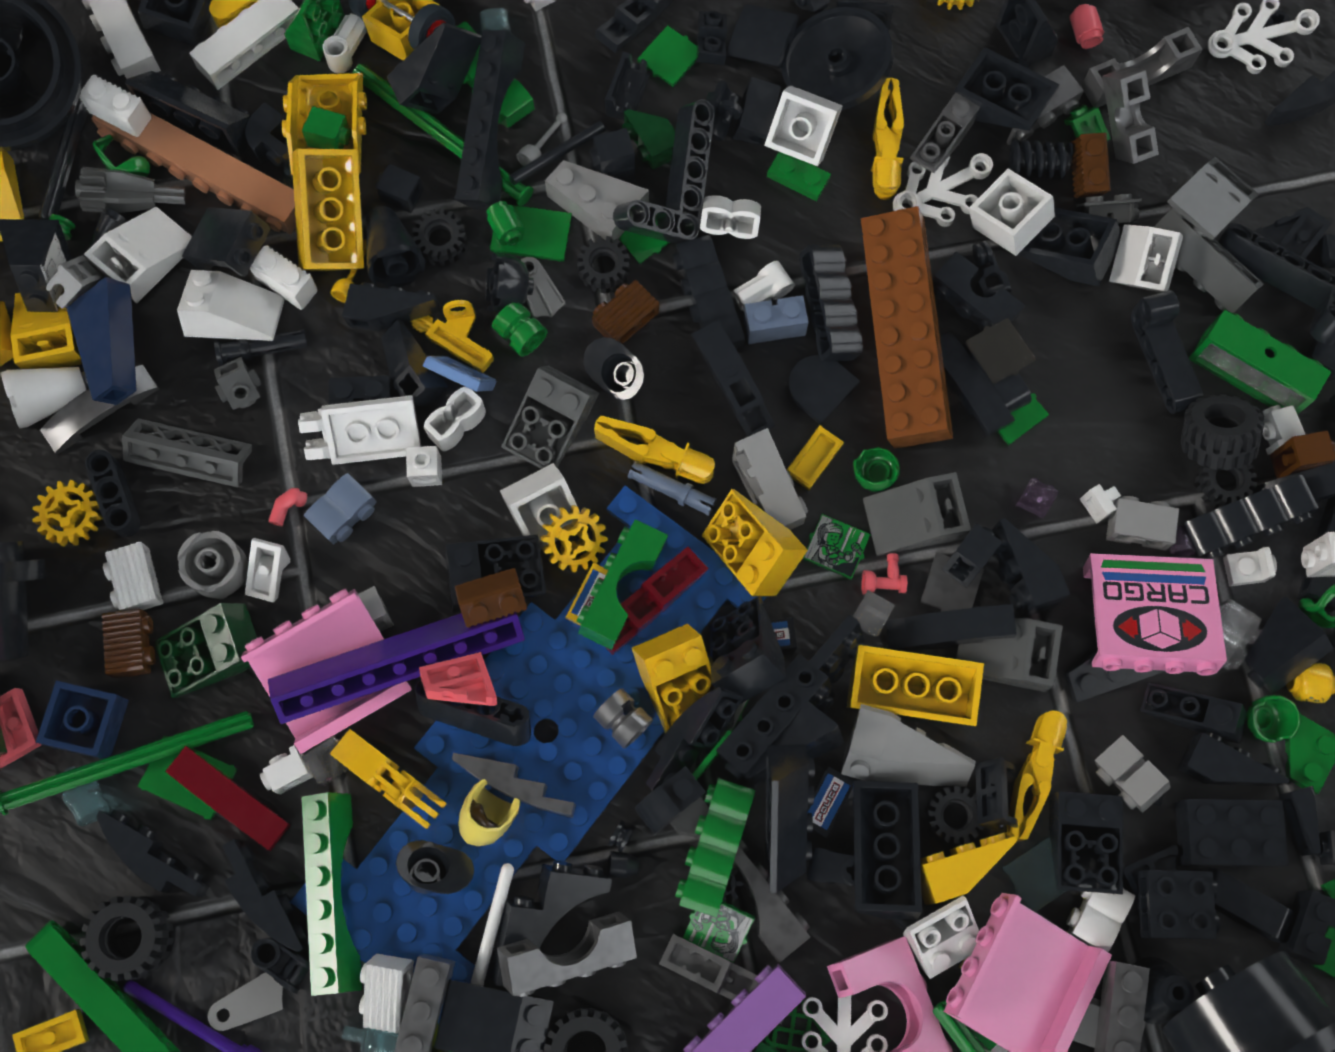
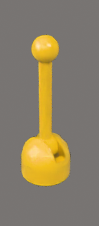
(341, 287)

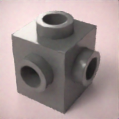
(237, 384)

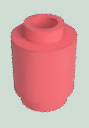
(1087, 26)

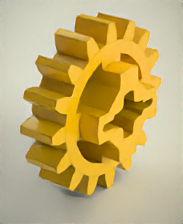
(58, 505)
(571, 549)

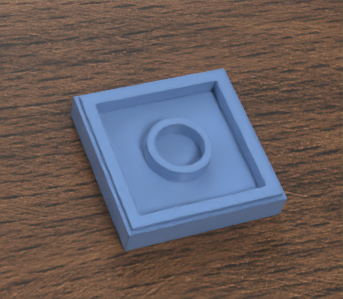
(460, 373)

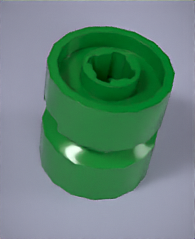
(515, 324)

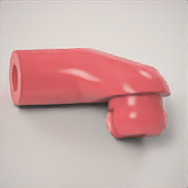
(284, 502)

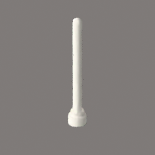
(492, 924)

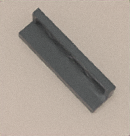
(184, 455)

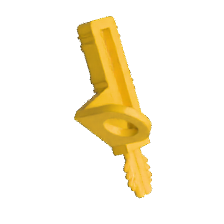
(454, 334)

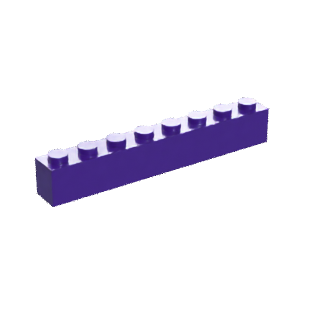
(385, 664)

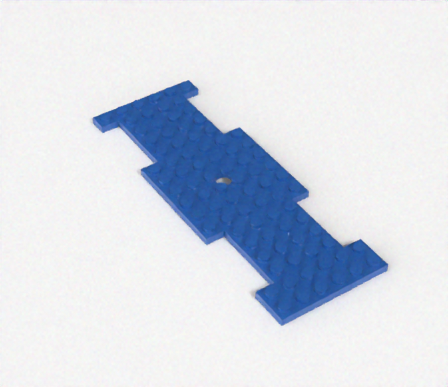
(556, 679)

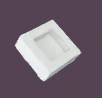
(1100, 502)

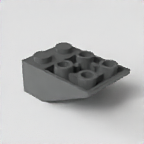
(1212, 199)
(549, 417)
(917, 515)
(1019, 661)

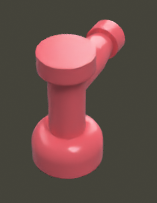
(891, 582)

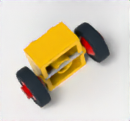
(400, 23)

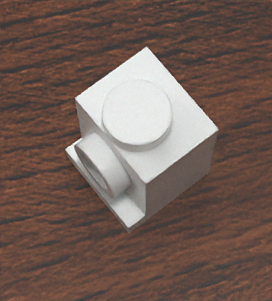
(1280, 426)
(285, 772)

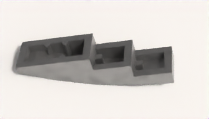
(504, 779)
(707, 968)

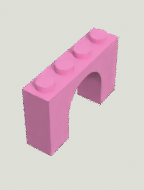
(894, 968)

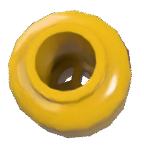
(1313, 684)

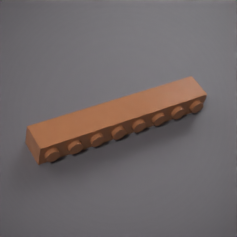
(209, 170)

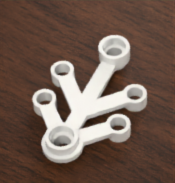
(1258, 36)
(939, 189)
(844, 1033)

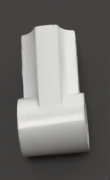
(344, 43)
(768, 284)

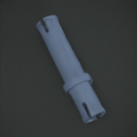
(683, 493)

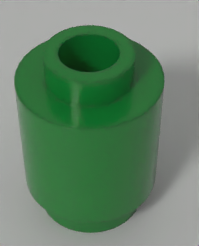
(505, 223)

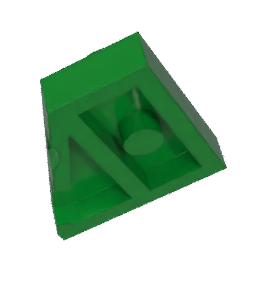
(1310, 755)

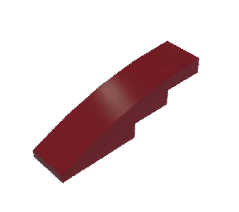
(659, 593)
(228, 798)

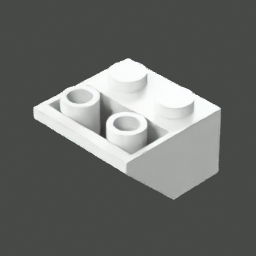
(1146, 257)
(943, 937)

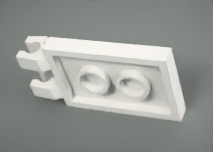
(362, 430)

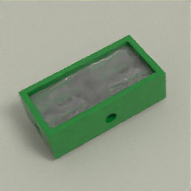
(1259, 363)

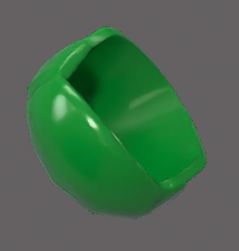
(876, 469)
(1273, 718)

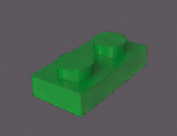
(798, 175)

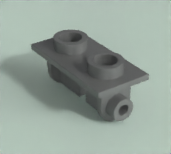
(1121, 208)

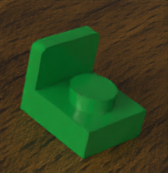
(1086, 121)

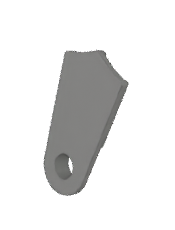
(545, 298)
(248, 1003)

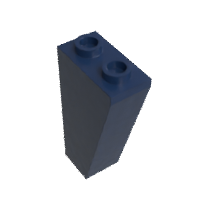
(106, 340)

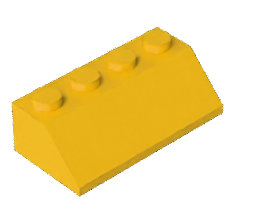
(327, 209)
(916, 685)

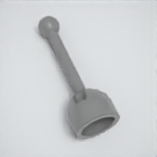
(530, 152)

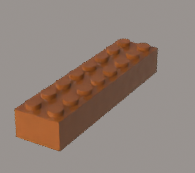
(906, 328)

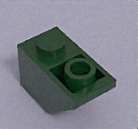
(651, 135)

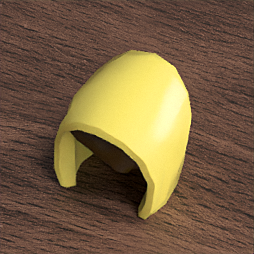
(485, 816)

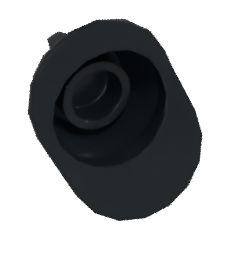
(614, 368)
(434, 868)

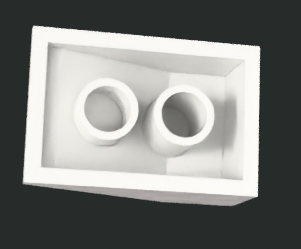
(228, 308)

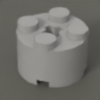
(209, 547)

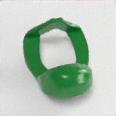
(135, 165)
(1316, 611)

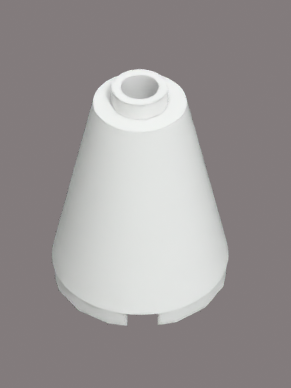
(41, 391)

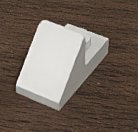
(265, 569)

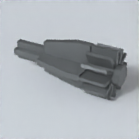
(122, 191)

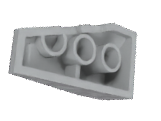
(892, 752)

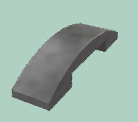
(83, 412)

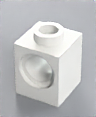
(424, 466)

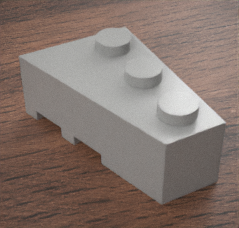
(592, 196)
(768, 480)

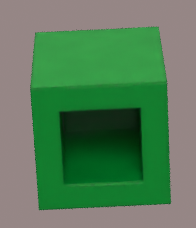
(326, 129)

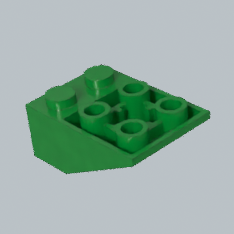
(313, 25)

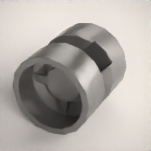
(623, 718)

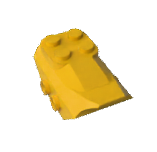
(329, 92)

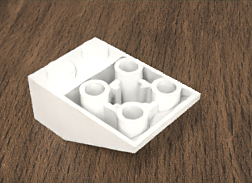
(140, 251)

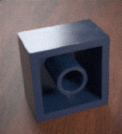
(82, 720)

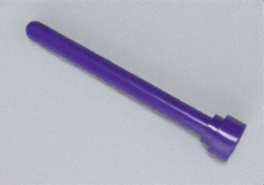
(184, 1019)

